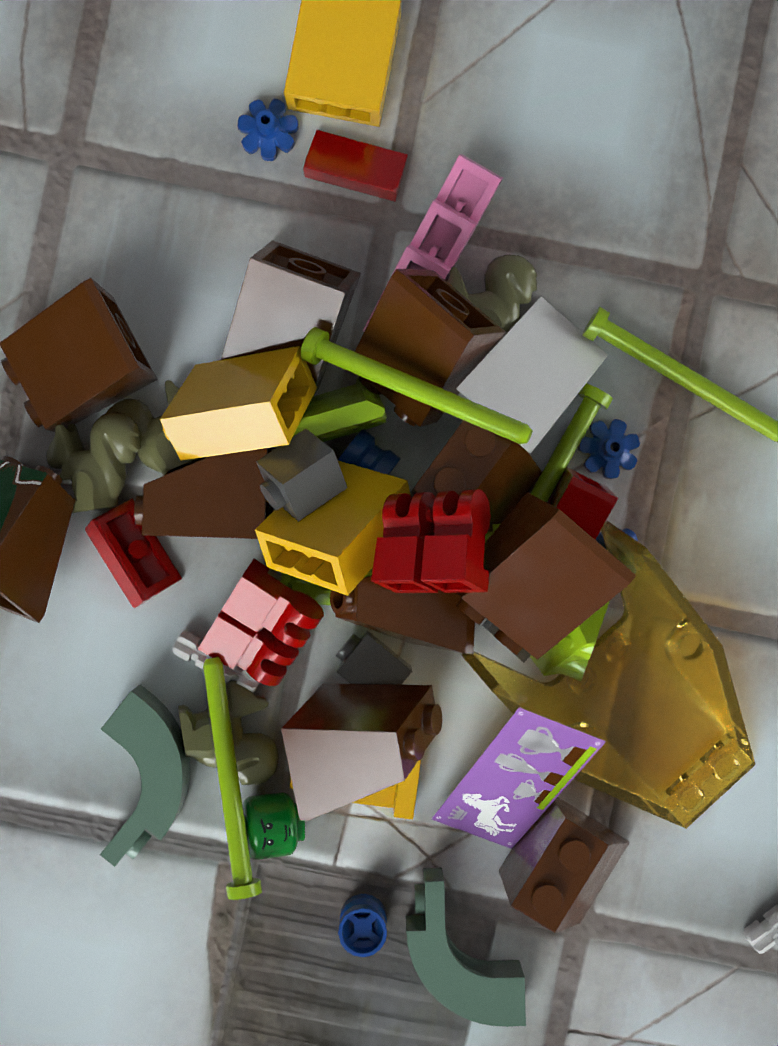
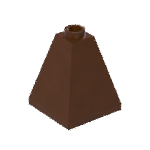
(410, 617)

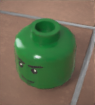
(272, 825)

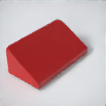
(355, 165)
(133, 558)

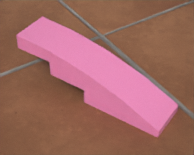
(450, 219)

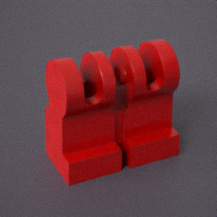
(433, 543)
(241, 632)

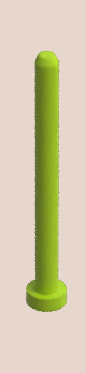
(318, 347)
(679, 373)
(592, 401)
(243, 883)

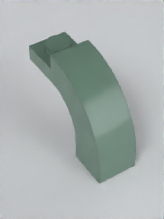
(157, 746)
(468, 986)

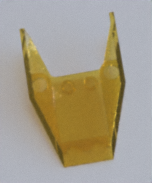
(651, 692)

